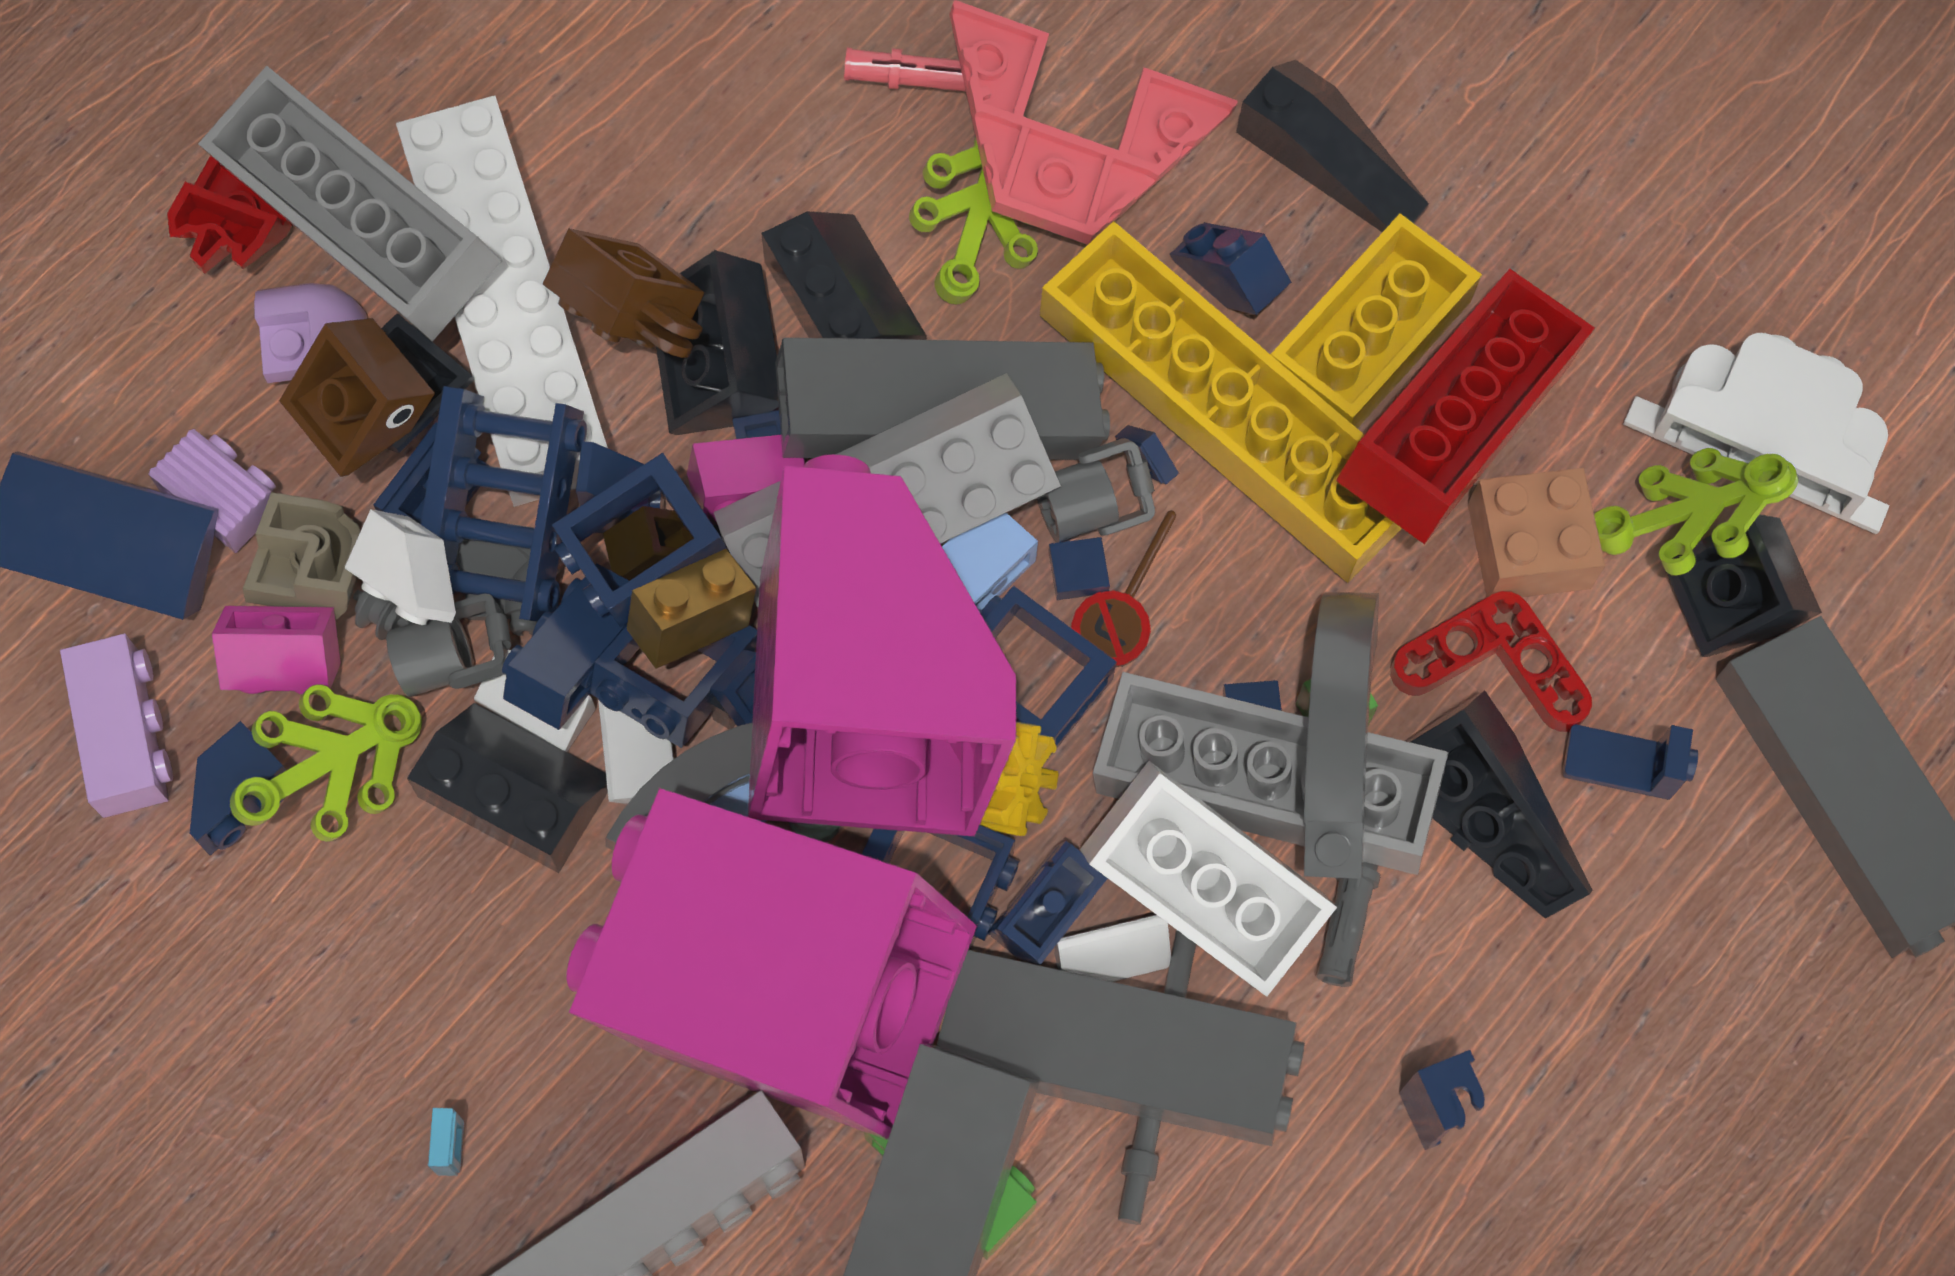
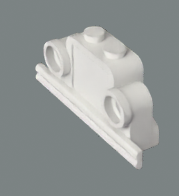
(1781, 404)

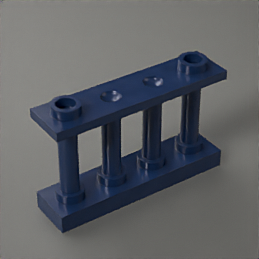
(456, 471)

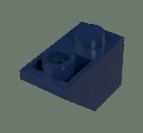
(1232, 265)
(217, 775)

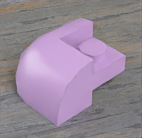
(292, 320)

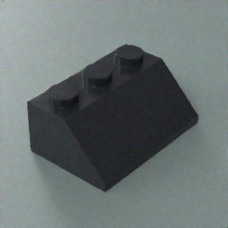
(837, 279)
(733, 357)
(509, 785)

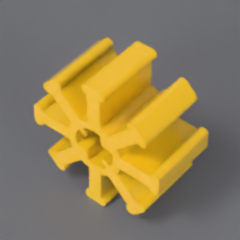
(1017, 790)

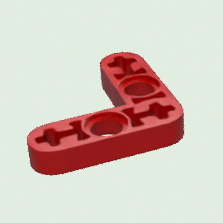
(1493, 639)

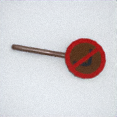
(1116, 619)

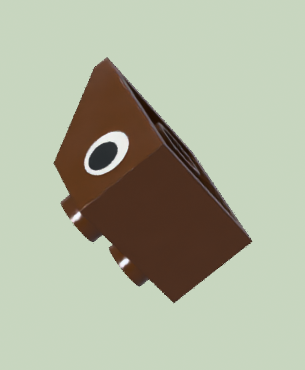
(355, 394)

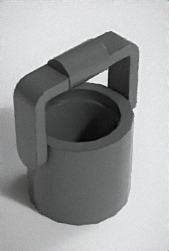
(1087, 496)
(440, 651)

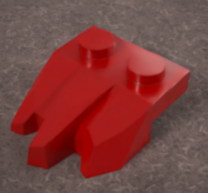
(224, 219)

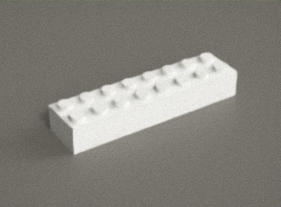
(512, 323)

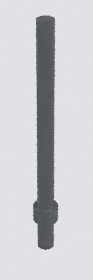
(1141, 1162)

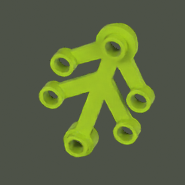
(977, 203)
(1755, 485)
(335, 754)

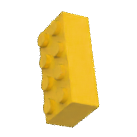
(1378, 319)

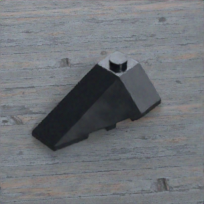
(1325, 142)
(1500, 809)

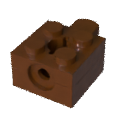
(625, 292)

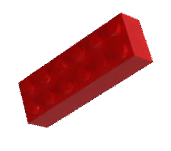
(1464, 406)

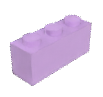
(116, 725)

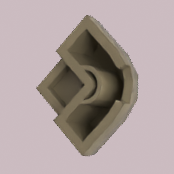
(302, 555)

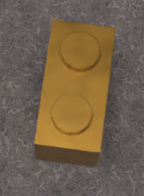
(690, 608)

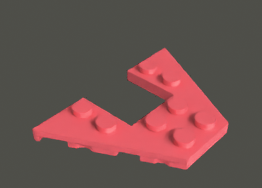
(1054, 175)

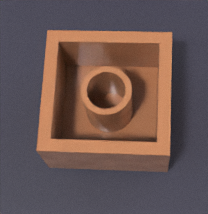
(1536, 533)

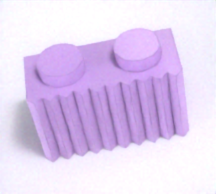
(208, 475)

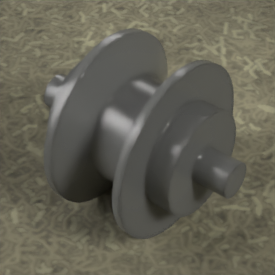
(377, 611)

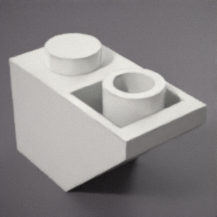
(405, 566)

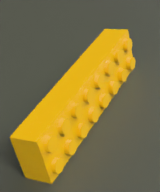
(1218, 394)

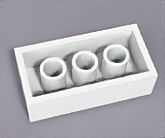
(1207, 878)

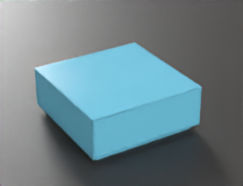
(446, 1142)

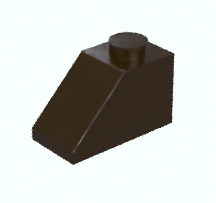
(644, 540)

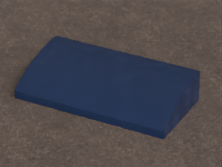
(105, 536)

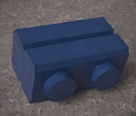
(1047, 904)

